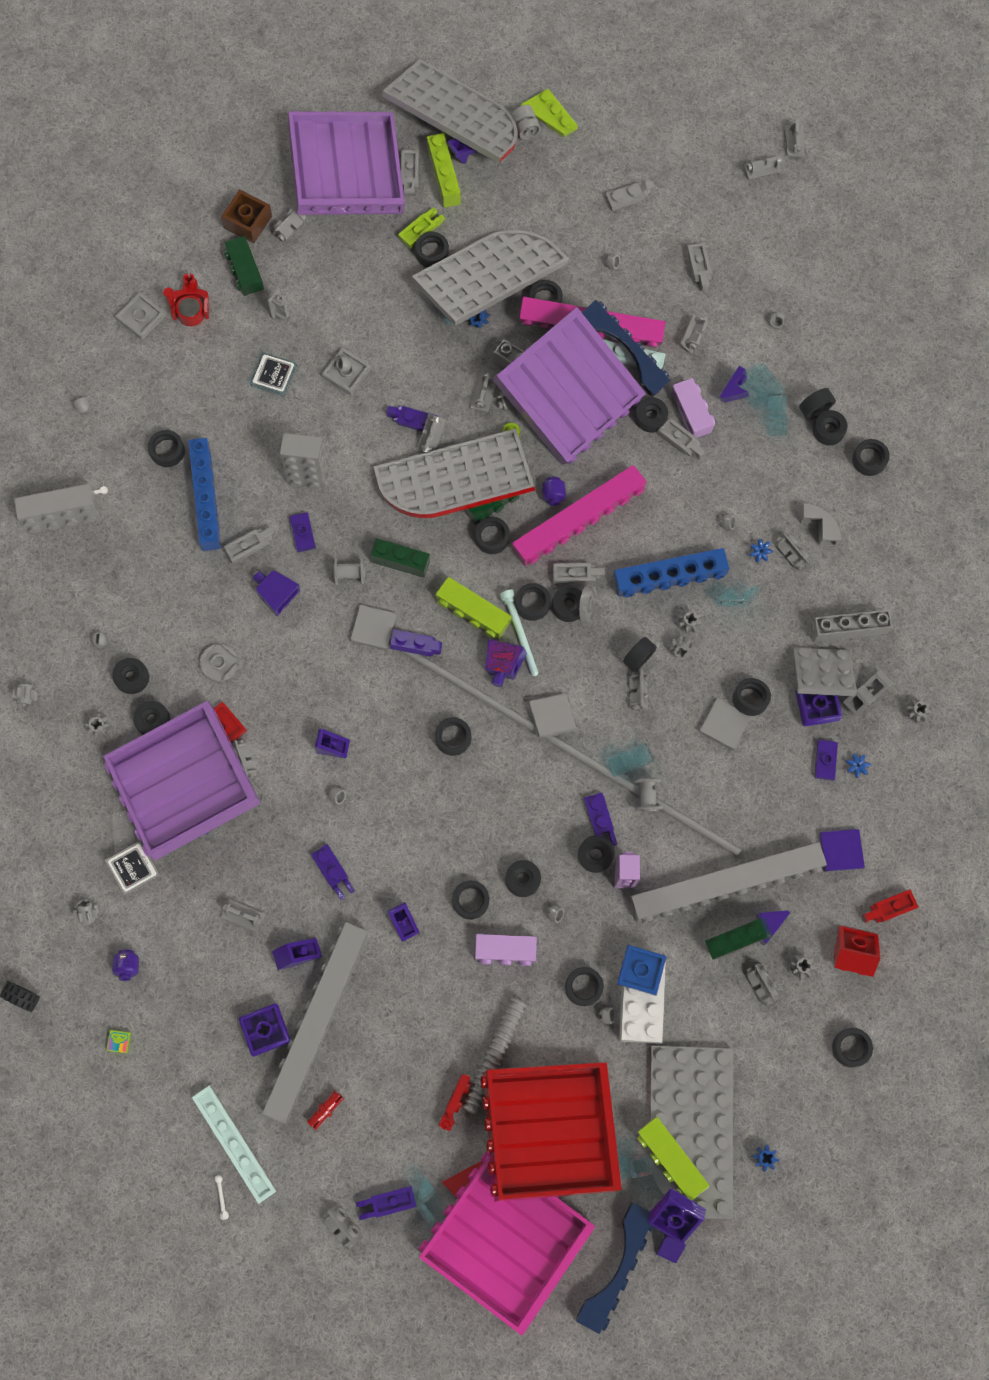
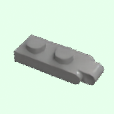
(410, 170)

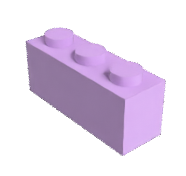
(692, 408)
(627, 871)
(505, 949)

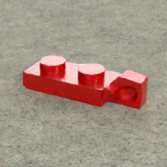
(891, 907)
(454, 1104)

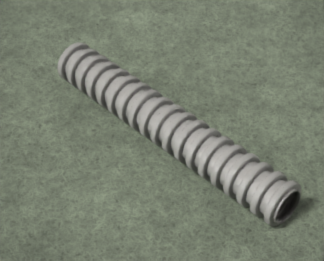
(495, 1053)

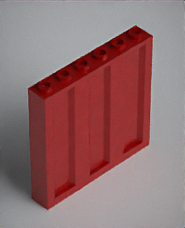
(550, 1131)

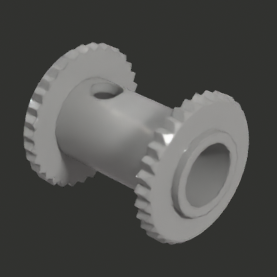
(349, 571)
(648, 794)

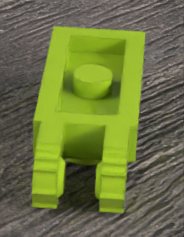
(420, 226)

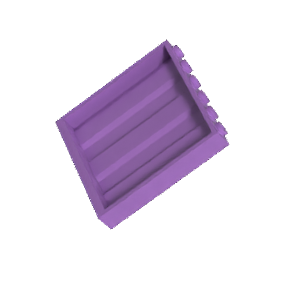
(345, 163)
(569, 387)
(180, 781)

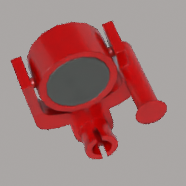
(187, 302)

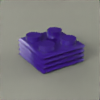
(812, 714)
(252, 1024)
(676, 1215)

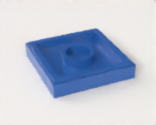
(641, 970)

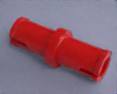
(325, 1110)

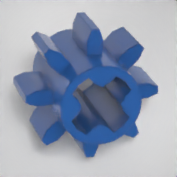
(483, 319)
(759, 1157)

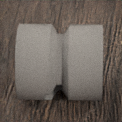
(526, 122)

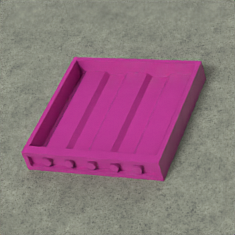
(505, 1250)

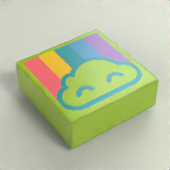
(119, 1041)

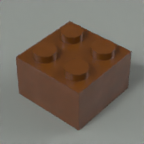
(246, 216)

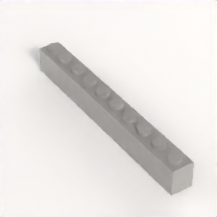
(727, 882)
(315, 1023)

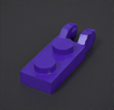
(600, 816)
(332, 869)
(389, 1203)

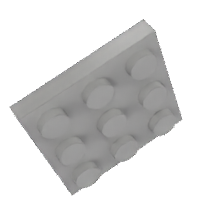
(824, 671)

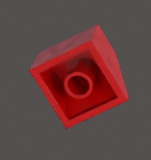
(856, 951)

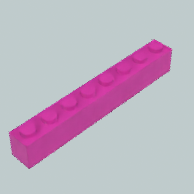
(549, 313)
(579, 515)

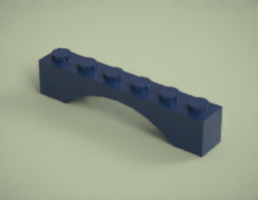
(650, 375)
(597, 1308)

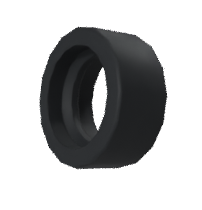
(431, 237)
(546, 285)
(817, 403)
(877, 446)
(166, 461)
(492, 549)
(532, 587)
(756, 685)
(453, 721)
(473, 885)
(599, 986)
(868, 1047)

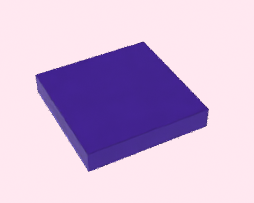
(842, 850)

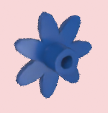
(761, 550)
(860, 762)

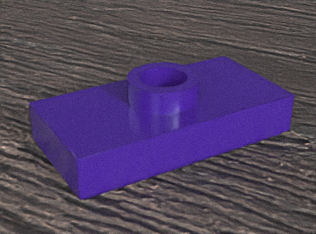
(302, 532)
(826, 760)

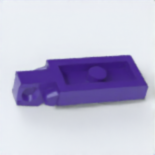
(408, 417)

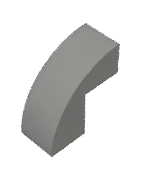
(828, 529)
(868, 693)

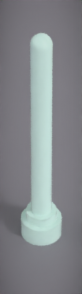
(508, 599)

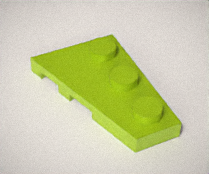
(552, 113)

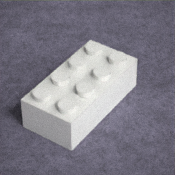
(642, 1015)

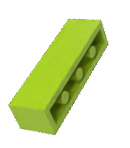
(443, 170)
(473, 608)
(672, 1158)

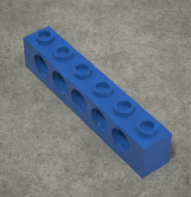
(204, 494)
(715, 558)

